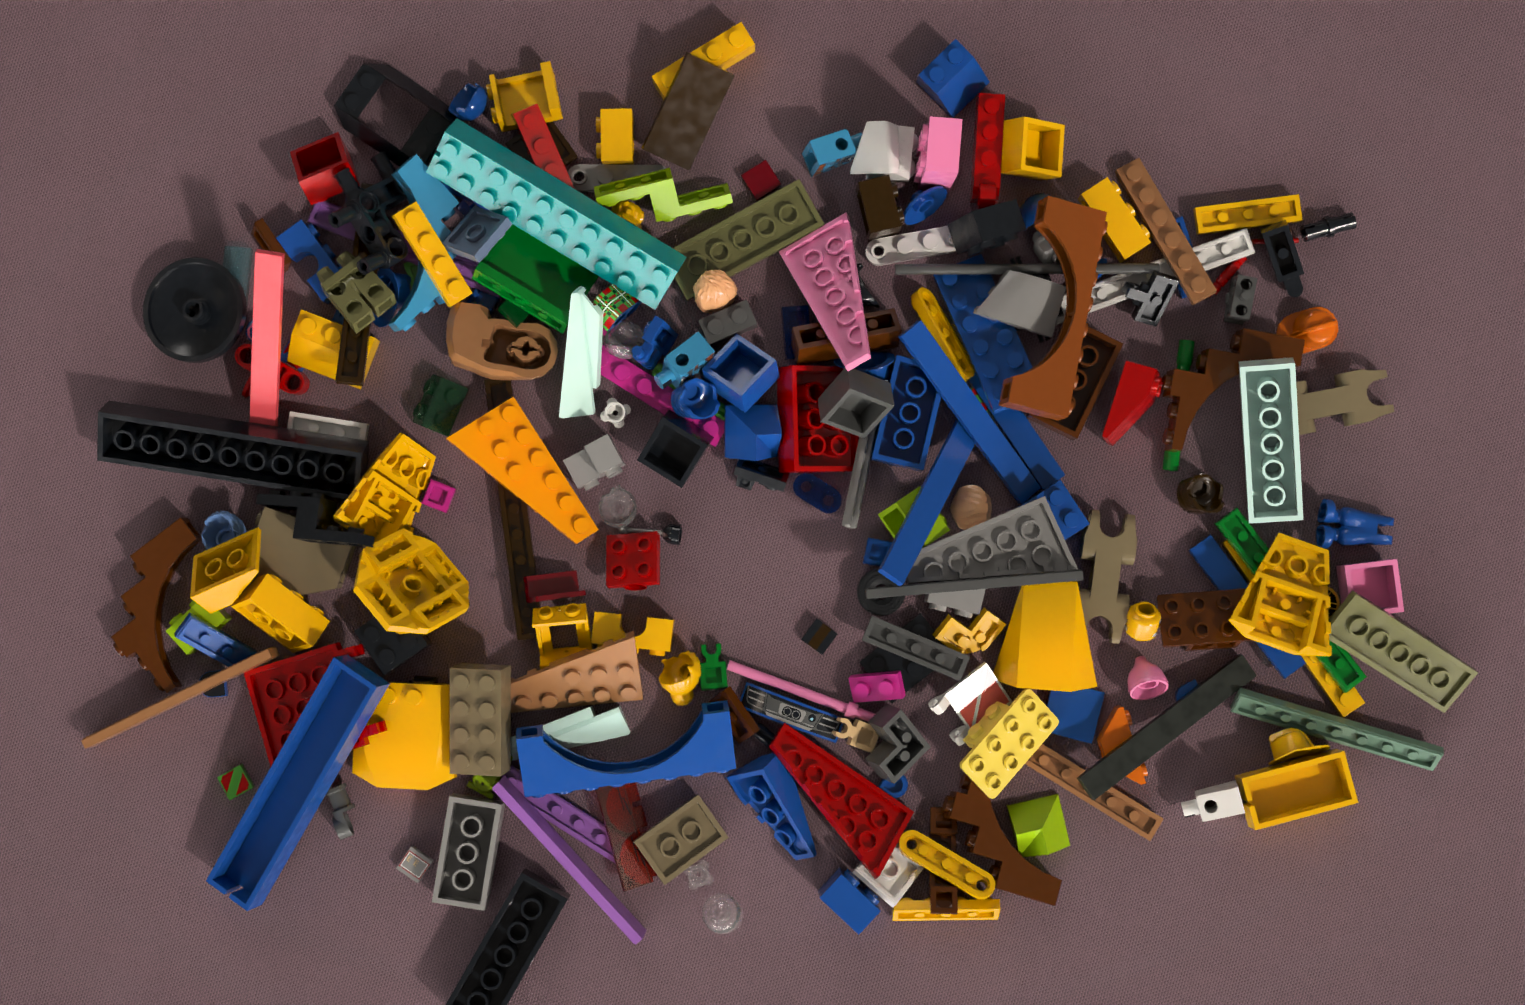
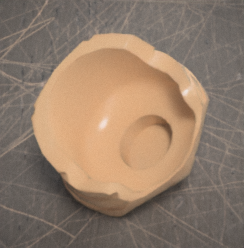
(970, 506)

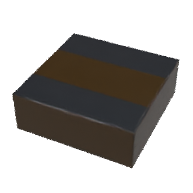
(819, 636)

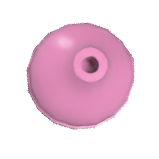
(1146, 680)

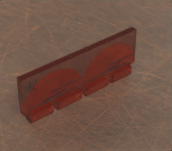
(622, 827)

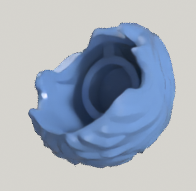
(220, 528)

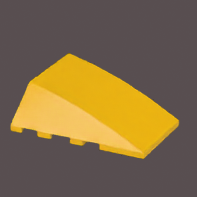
(389, 490)
(1288, 599)
(1047, 641)

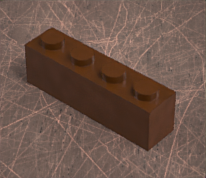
(812, 344)

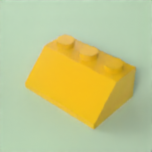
(317, 345)
(281, 613)

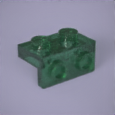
(439, 405)

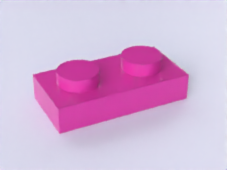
(877, 686)

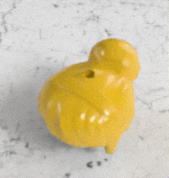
(681, 677)

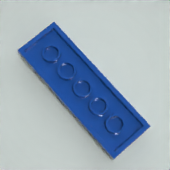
(990, 344)

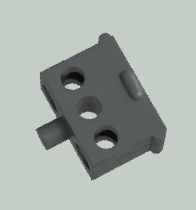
(1239, 299)

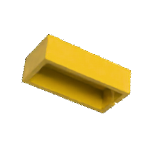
(1296, 789)

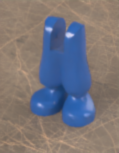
(1355, 529)

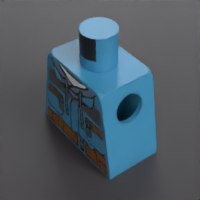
(830, 151)
(685, 362)

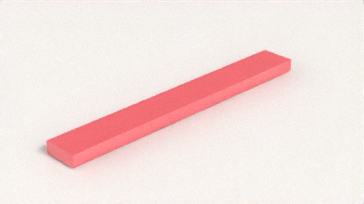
(266, 337)

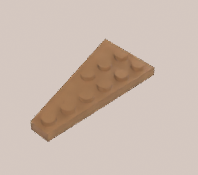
(582, 679)

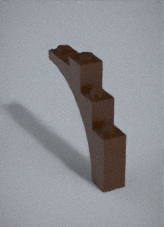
(1214, 368)
(145, 600)
(987, 840)

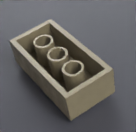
(480, 719)

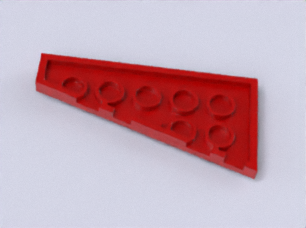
(854, 806)

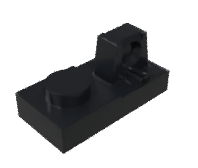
(754, 471)

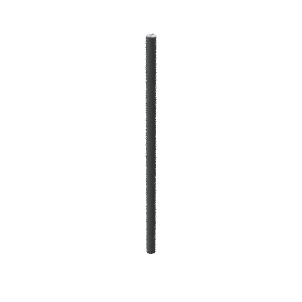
(956, 269)

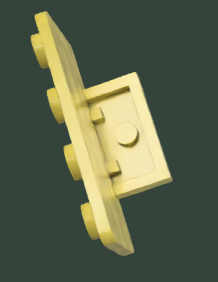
(1006, 741)

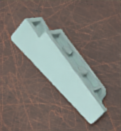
(582, 356)
(583, 728)

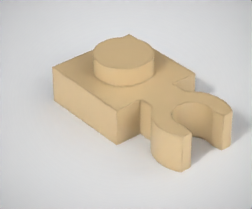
(859, 734)

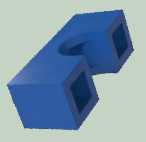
(303, 241)

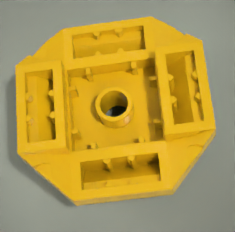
(410, 584)

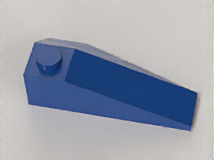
(775, 798)

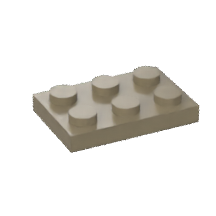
(680, 839)

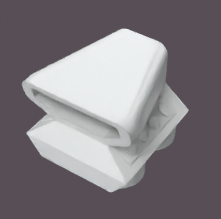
(886, 151)

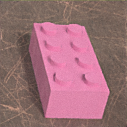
(938, 153)

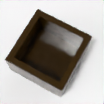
(878, 207)

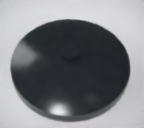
(194, 310)

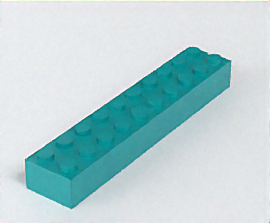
(555, 213)

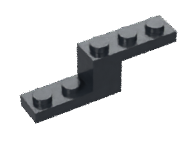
(315, 518)

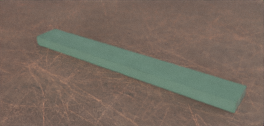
(1337, 729)

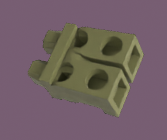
(348, 285)

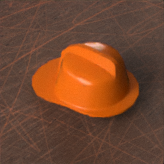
(1313, 325)

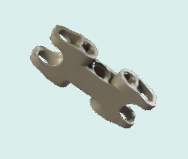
(1346, 399)
(1106, 560)

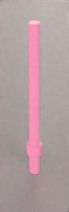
(850, 709)

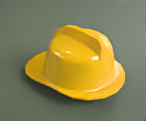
(1292, 744)

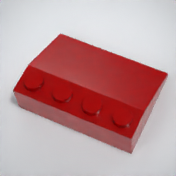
(806, 441)

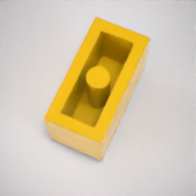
(616, 136)

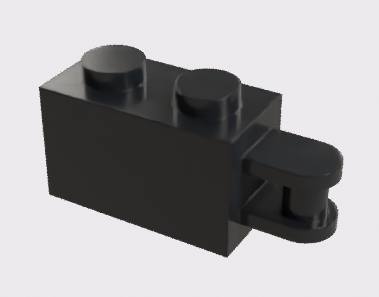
(1283, 256)

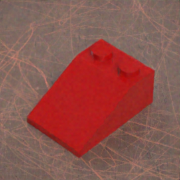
(1133, 397)

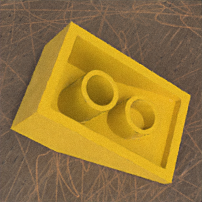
(225, 571)

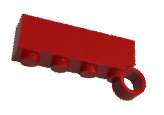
(540, 142)
(987, 149)

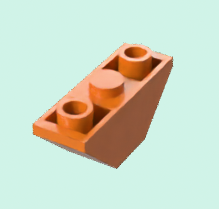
(1114, 733)

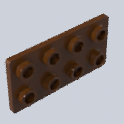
(1199, 619)

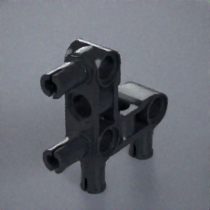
(367, 214)

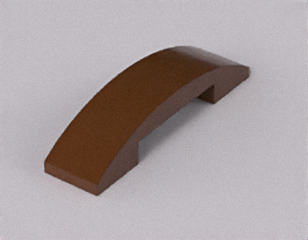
(942, 893)

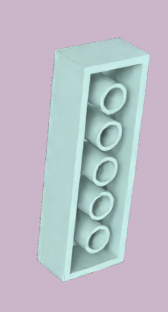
(1271, 440)

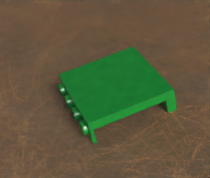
(533, 277)

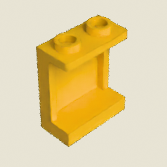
(523, 91)

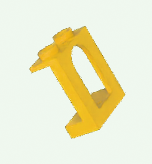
(560, 615)

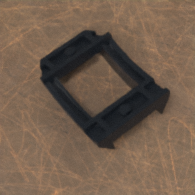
(361, 91)

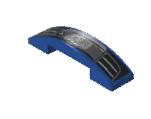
(789, 711)

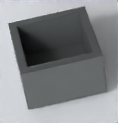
(855, 402)

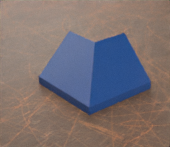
(752, 434)

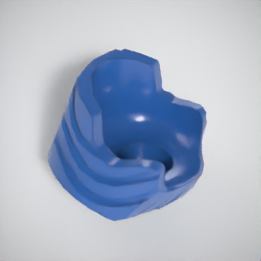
(695, 399)

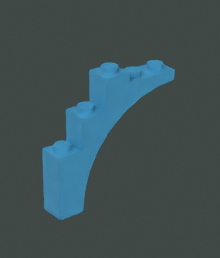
(436, 204)

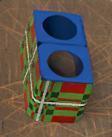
(616, 306)

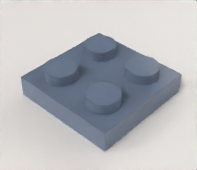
(477, 234)

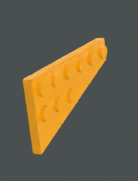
(518, 459)

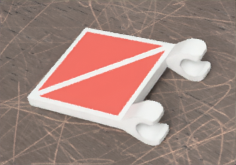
(970, 699)

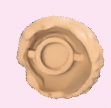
(714, 291)

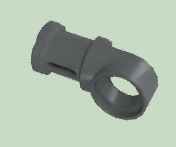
(341, 804)

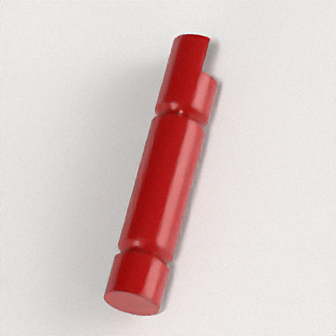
(1227, 274)

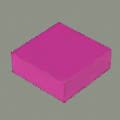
(438, 496)

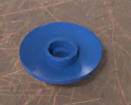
(924, 204)

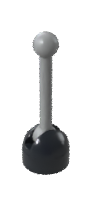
(671, 533)

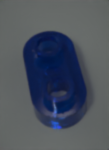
(817, 493)

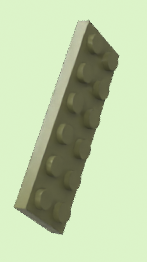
(748, 236)
(1399, 652)

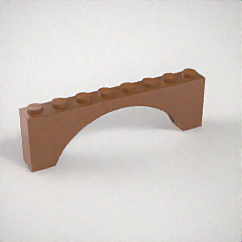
(1076, 238)

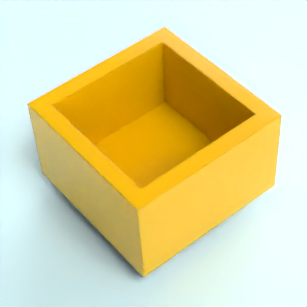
(1032, 148)

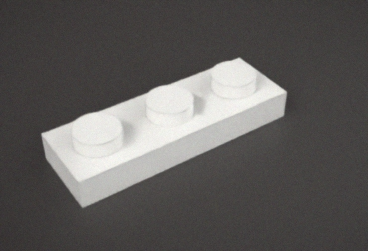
(328, 425)

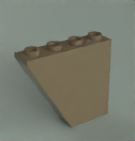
(298, 563)

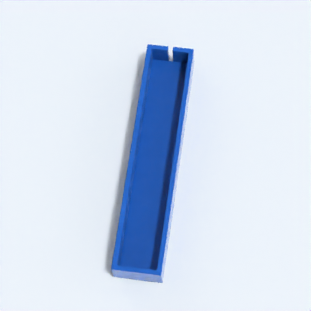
(297, 781)

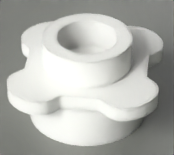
(613, 405)

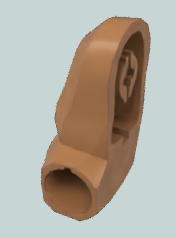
(497, 347)

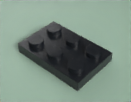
(883, 661)

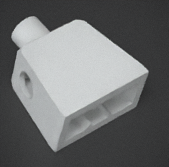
(1227, 802)

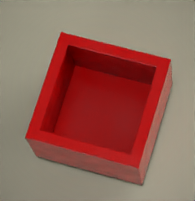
(317, 165)

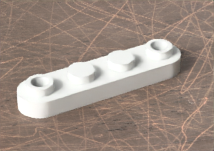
(910, 246)

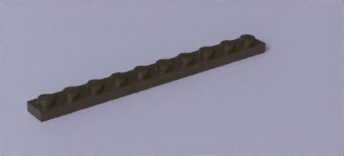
(516, 531)

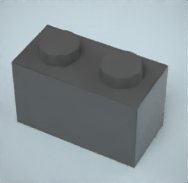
(727, 323)

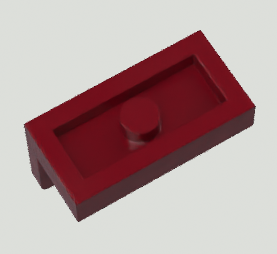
(552, 586)

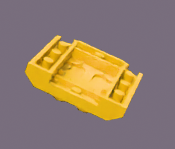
(417, 739)

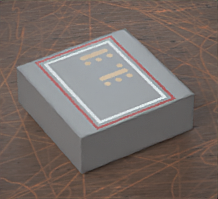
(415, 864)

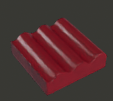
(761, 180)

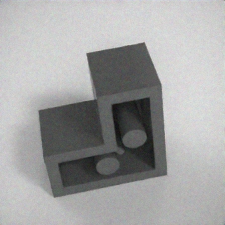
(900, 745)

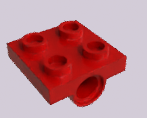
(633, 560)

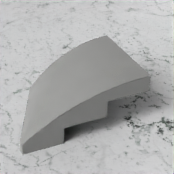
(1024, 302)

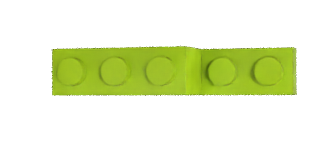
(663, 195)

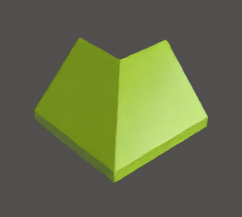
(1038, 826)

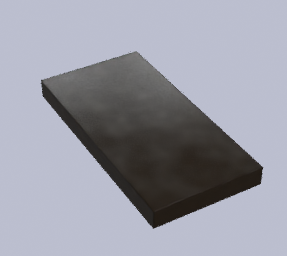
(687, 111)

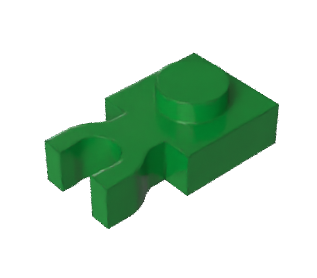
(713, 672)

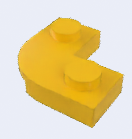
(972, 638)

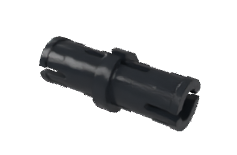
(1328, 227)

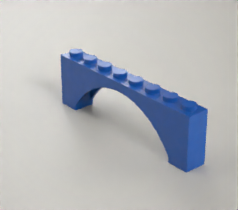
(554, 769)

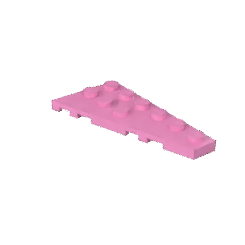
(829, 280)

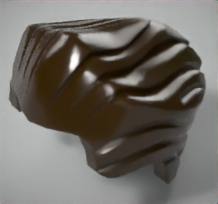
(1200, 495)

